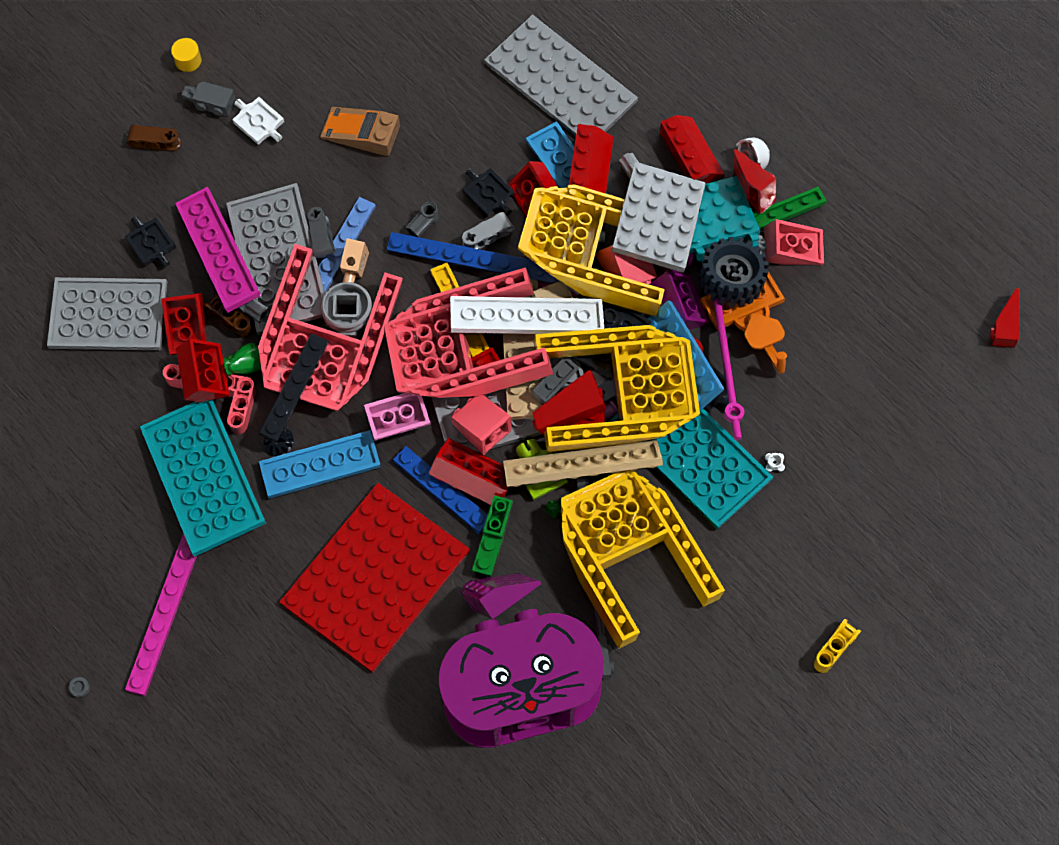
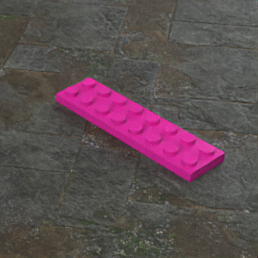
(218, 249)

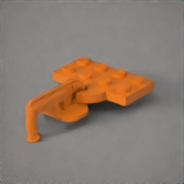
(755, 321)

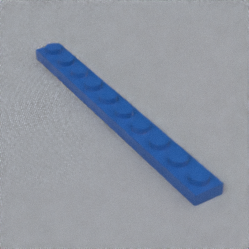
(465, 256)

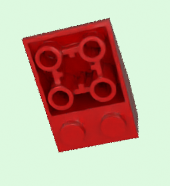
(755, 181)

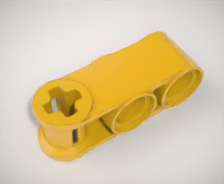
(843, 636)

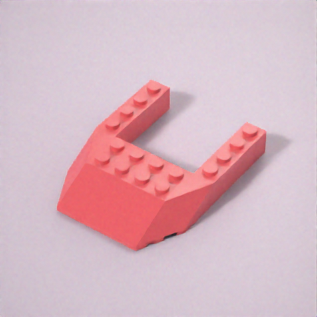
(346, 361)
(438, 362)

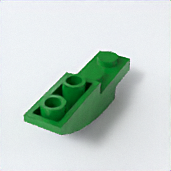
(492, 536)

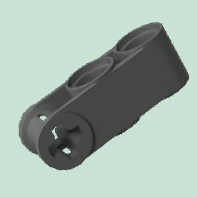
(320, 233)

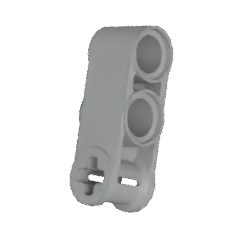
(488, 231)

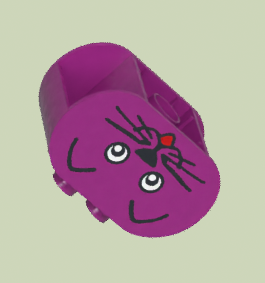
(521, 678)

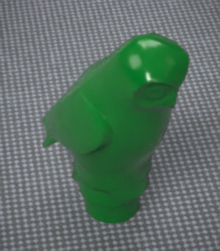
(244, 361)

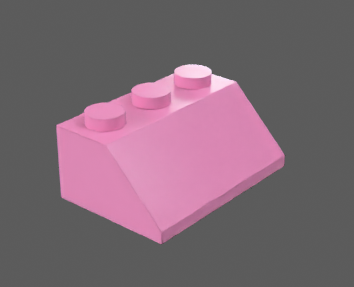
(396, 415)

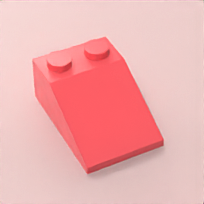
(793, 244)

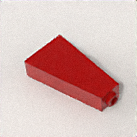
(570, 405)

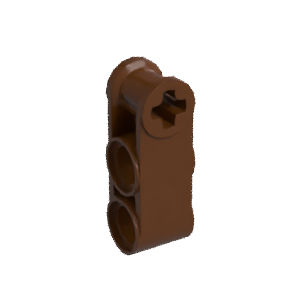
(153, 138)
(217, 309)

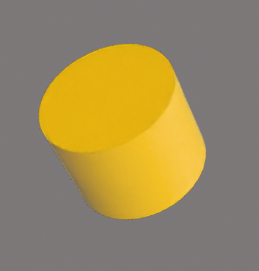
(186, 54)

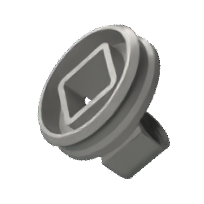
(347, 294)

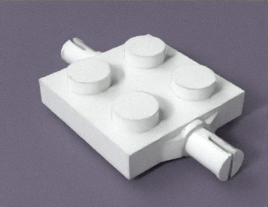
(258, 120)

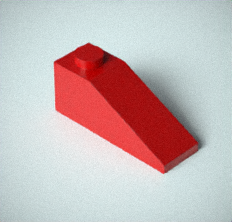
(1006, 328)

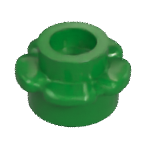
(553, 509)

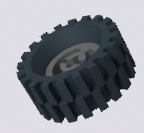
(724, 260)

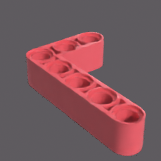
(235, 391)

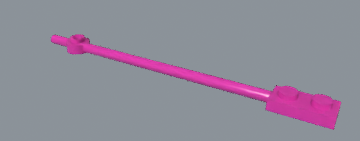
(732, 407)

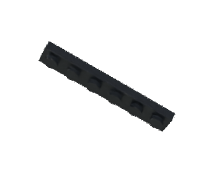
(294, 387)

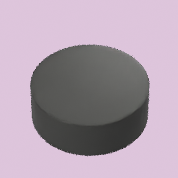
(79, 687)

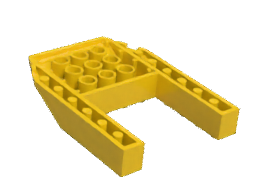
(563, 240)
(651, 384)
(617, 521)

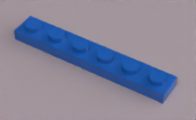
(444, 492)

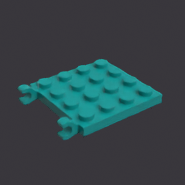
(723, 214)

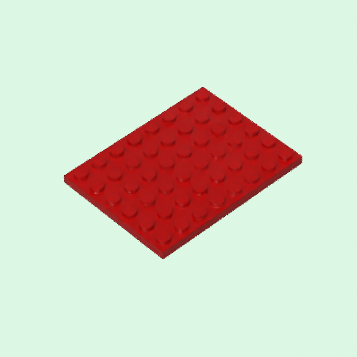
(375, 577)

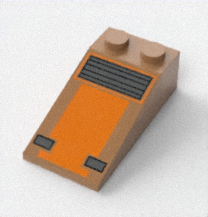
(362, 129)

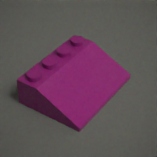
(498, 593)

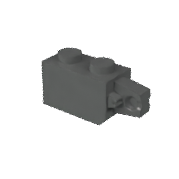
(210, 98)

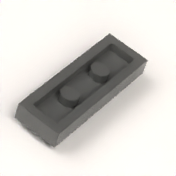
(552, 384)

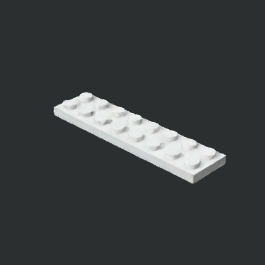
(524, 315)

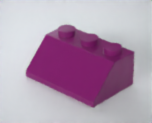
(683, 294)

